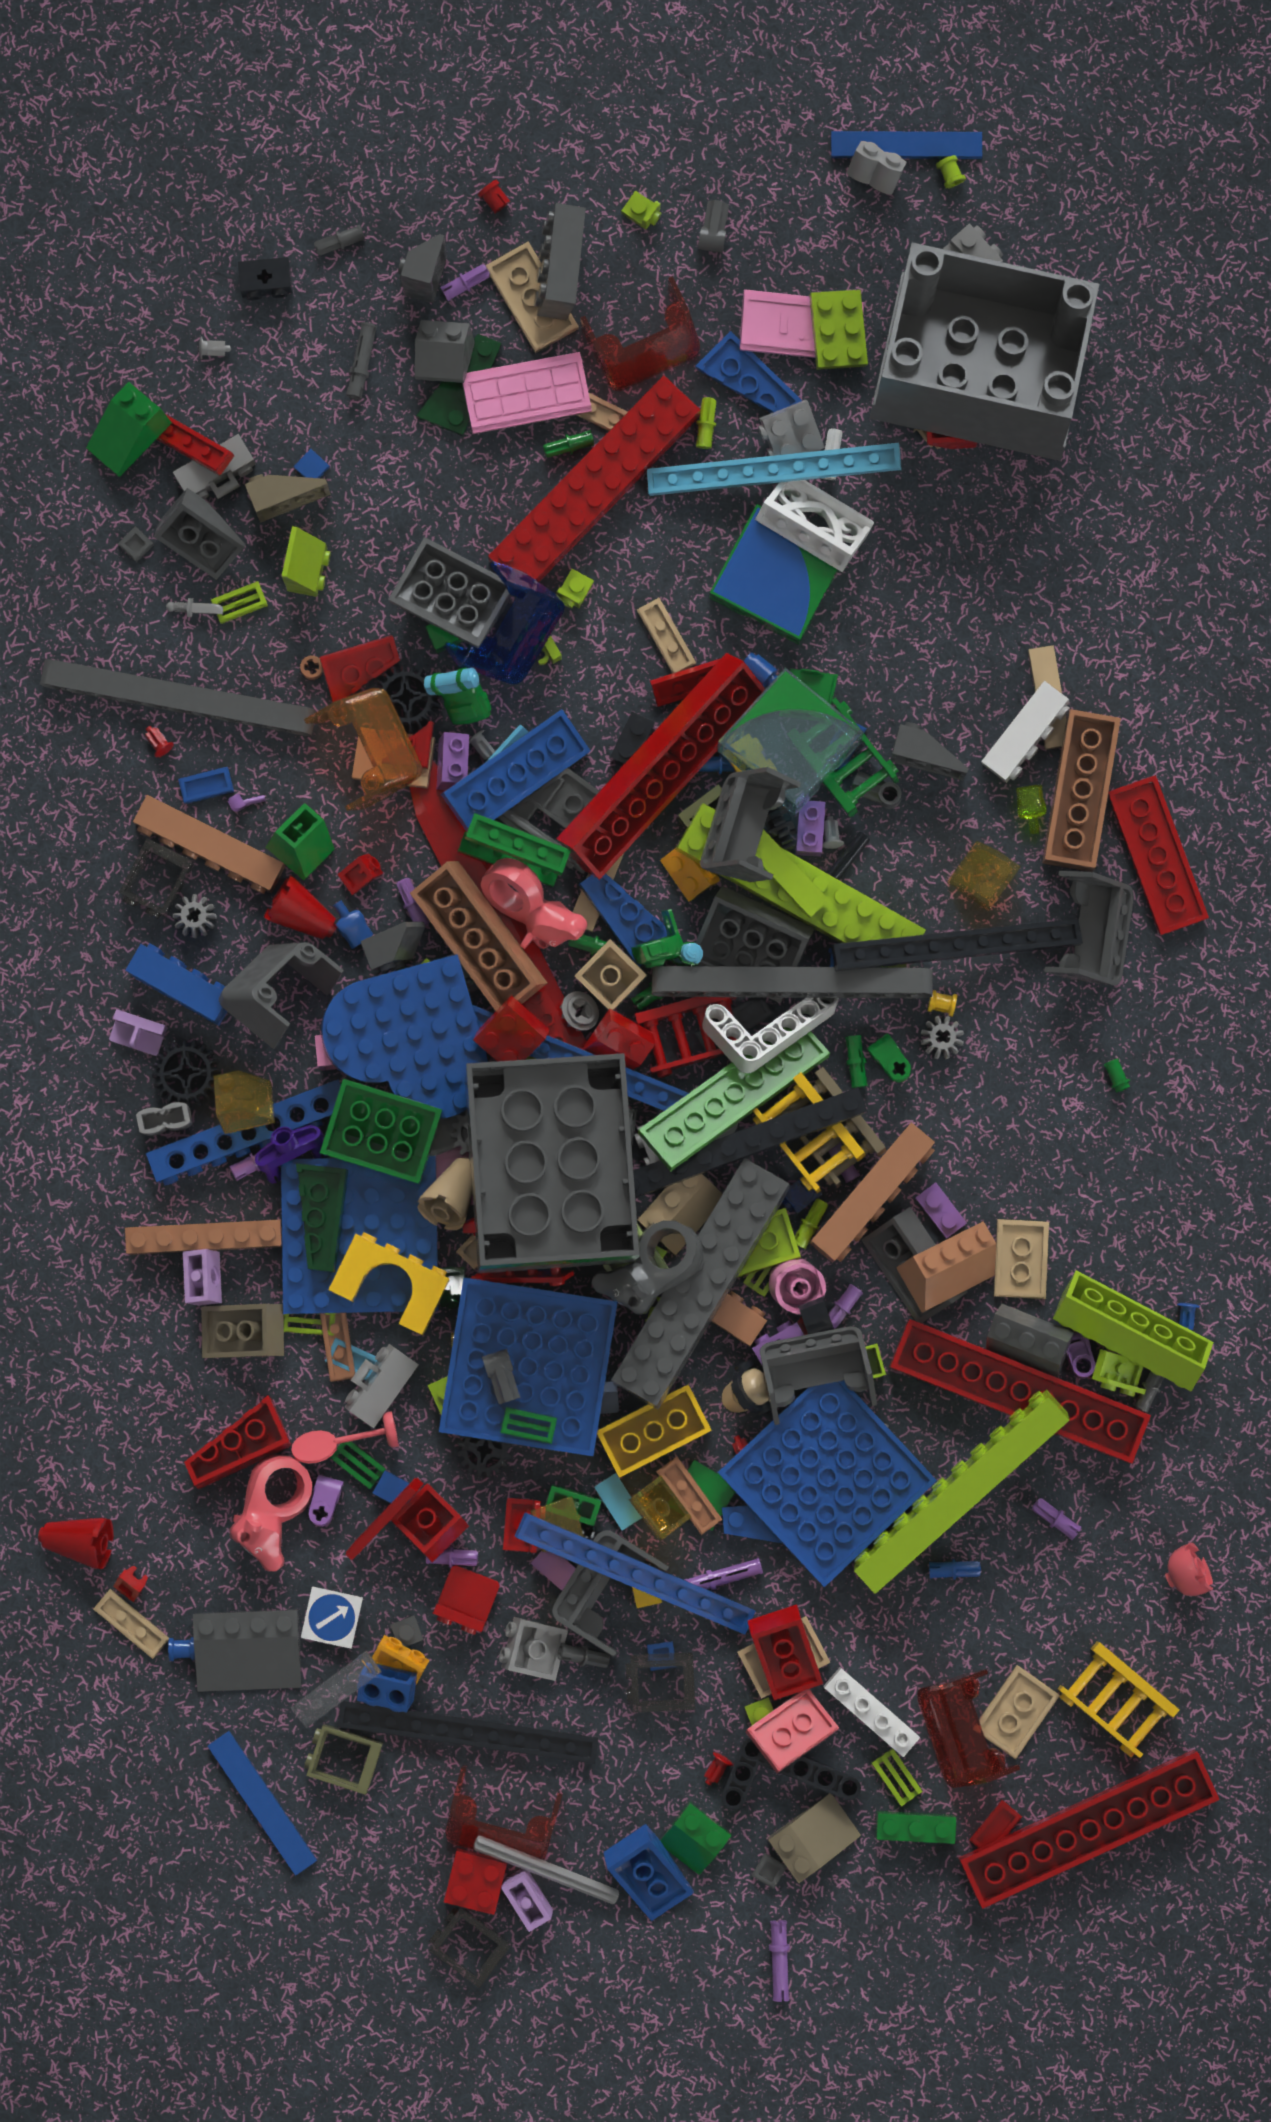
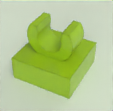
(551, 651)

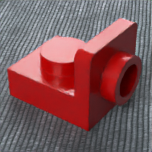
(360, 873)

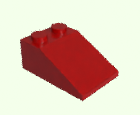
(785, 1652)

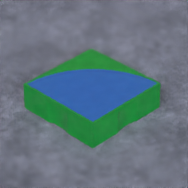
(772, 581)

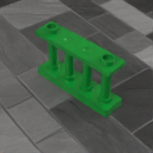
(834, 779)
(494, 841)

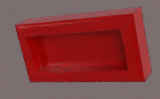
(996, 1825)

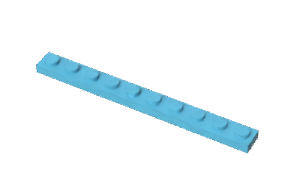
(774, 469)

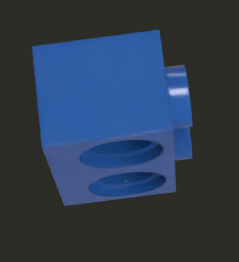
(385, 1694)

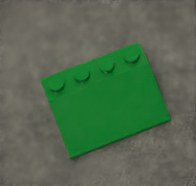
(381, 1131)

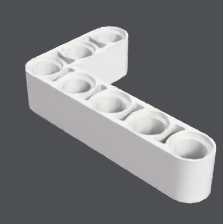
(773, 1032)

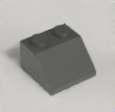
(443, 351)
(393, 946)

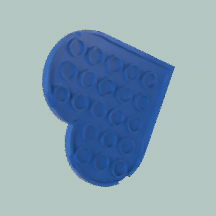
(408, 1032)

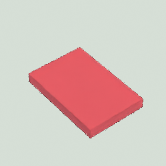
(792, 1730)

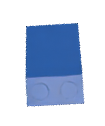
(647, 1872)

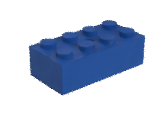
(177, 983)

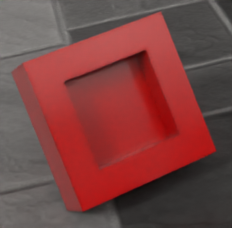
(130, 1585)

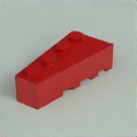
(240, 1445)

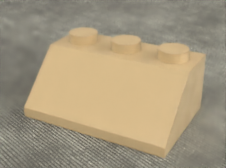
(685, 1202)

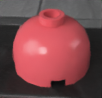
(1188, 1572)

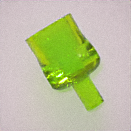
(1031, 805)

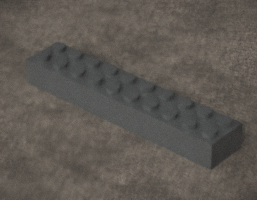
(690, 1306)

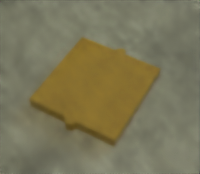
(561, 1514)

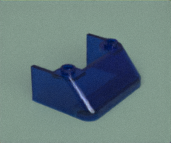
(521, 633)

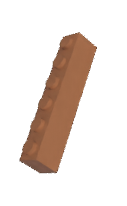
(209, 844)
(203, 1236)

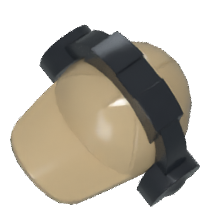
(747, 1391)

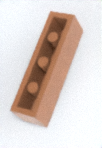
(738, 1319)

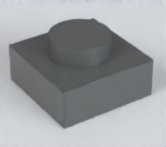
(407, 1631)

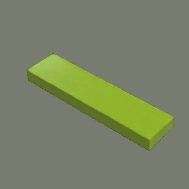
(790, 876)

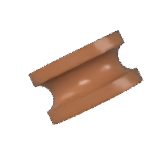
(306, 673)

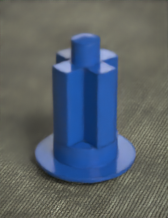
(1187, 1314)

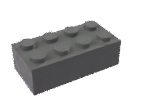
(560, 261)

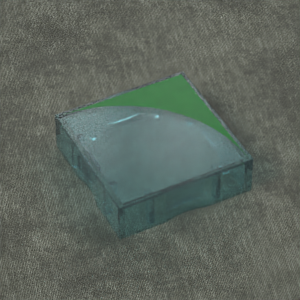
(793, 734)

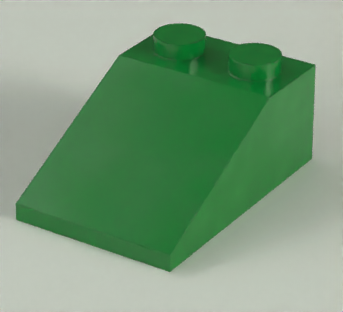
(127, 429)

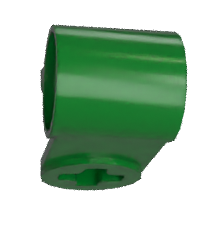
(888, 1054)

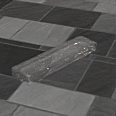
(336, 1689)

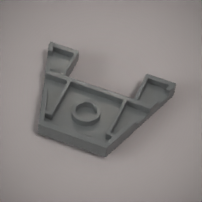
(560, 799)

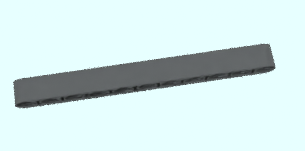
(176, 697)
(791, 982)

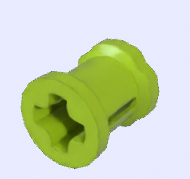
(950, 171)

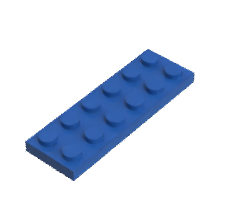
(517, 770)

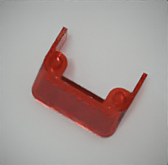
(650, 355)
(958, 1733)
(464, 1829)

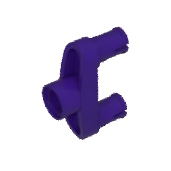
(287, 1146)

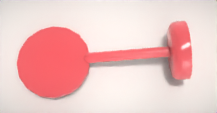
(321, 1445)

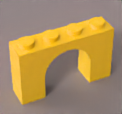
(365, 1255)

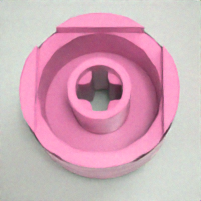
(784, 1278)

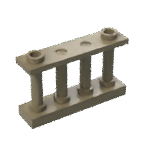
(854, 1125)

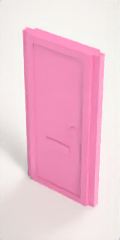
(777, 324)
(526, 393)

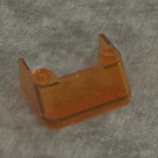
(383, 739)

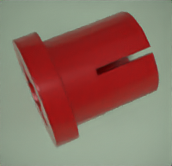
(494, 196)

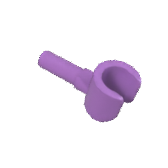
(237, 803)

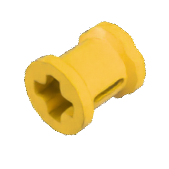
(942, 1003)

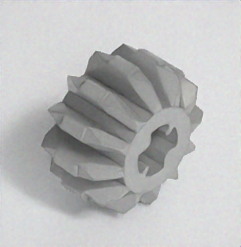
(185, 915)
(941, 1028)

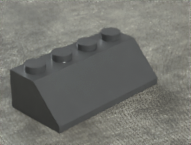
(895, 1244)

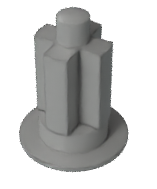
(212, 348)
(481, 745)
(831, 834)

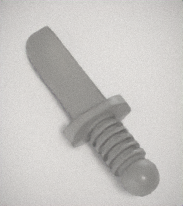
(190, 607)

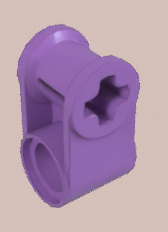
(1079, 1351)
(326, 1496)

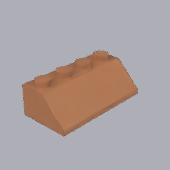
(950, 1267)

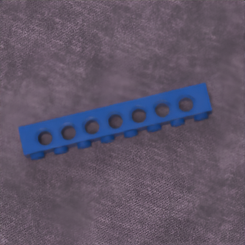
(161, 1158)

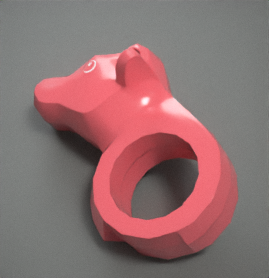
(545, 921)
(261, 1522)

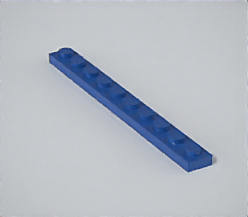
(638, 1085)
(634, 1573)

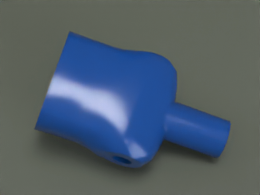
(352, 925)

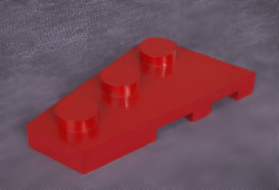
(355, 666)

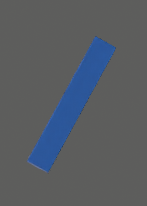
(910, 144)
(262, 1803)

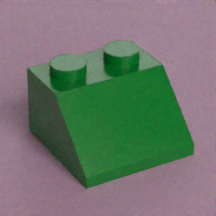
(695, 1838)

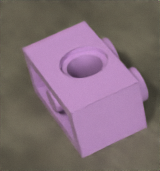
(202, 1277)
(527, 1899)

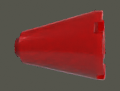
(300, 911)
(79, 1540)

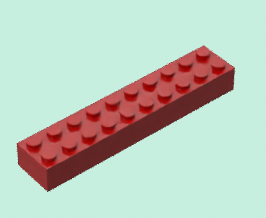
(598, 481)
(660, 767)
(1010, 1384)
(1088, 1828)

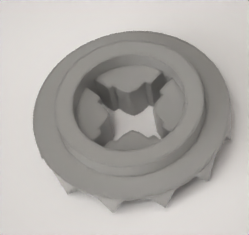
(589, 1013)

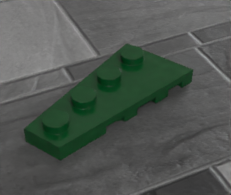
(447, 404)
(322, 1202)

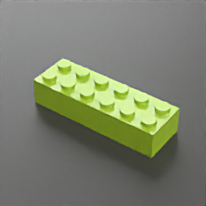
(1133, 1331)

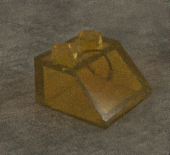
(983, 874)
(243, 1101)
(660, 1508)

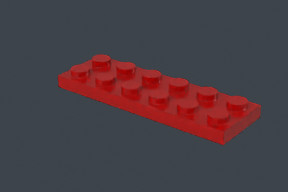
(1157, 855)

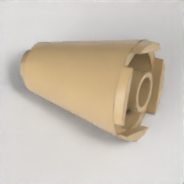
(449, 1196)

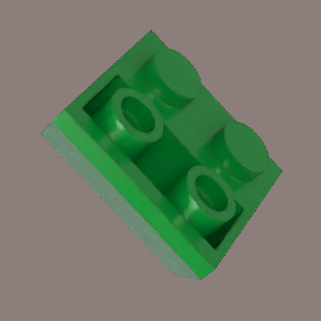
(302, 842)

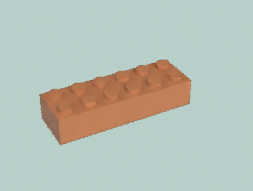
(1081, 790)
(477, 935)
(868, 1197)

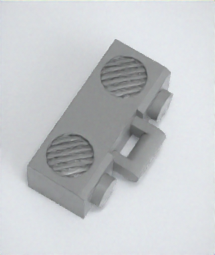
(202, 480)
(381, 1387)

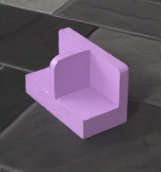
(137, 1032)

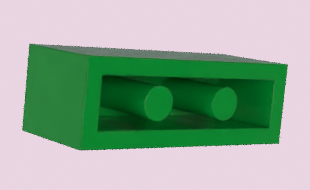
(915, 1827)

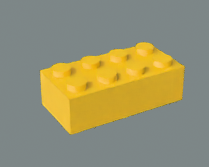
(653, 1432)

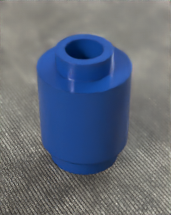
(761, 669)

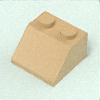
(610, 975)

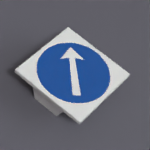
(331, 1617)

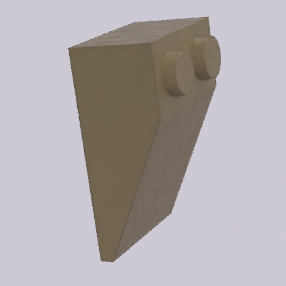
(280, 494)
(242, 1331)
(814, 1837)

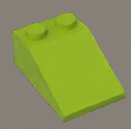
(305, 563)

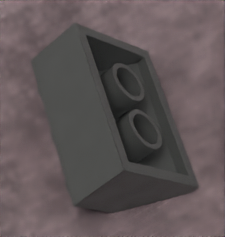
(423, 269)
(1028, 1340)

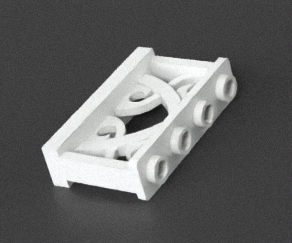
(820, 541)

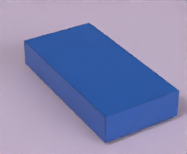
(206, 785)

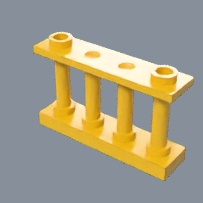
(849, 1149)
(1141, 1692)

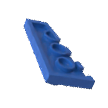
(746, 375)
(622, 914)
(745, 1523)

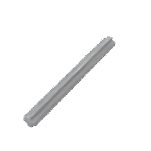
(546, 1869)

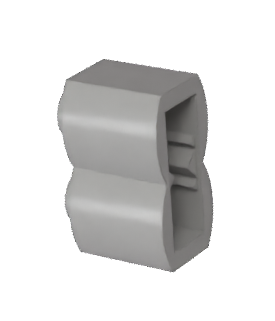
(876, 167)
(157, 1121)

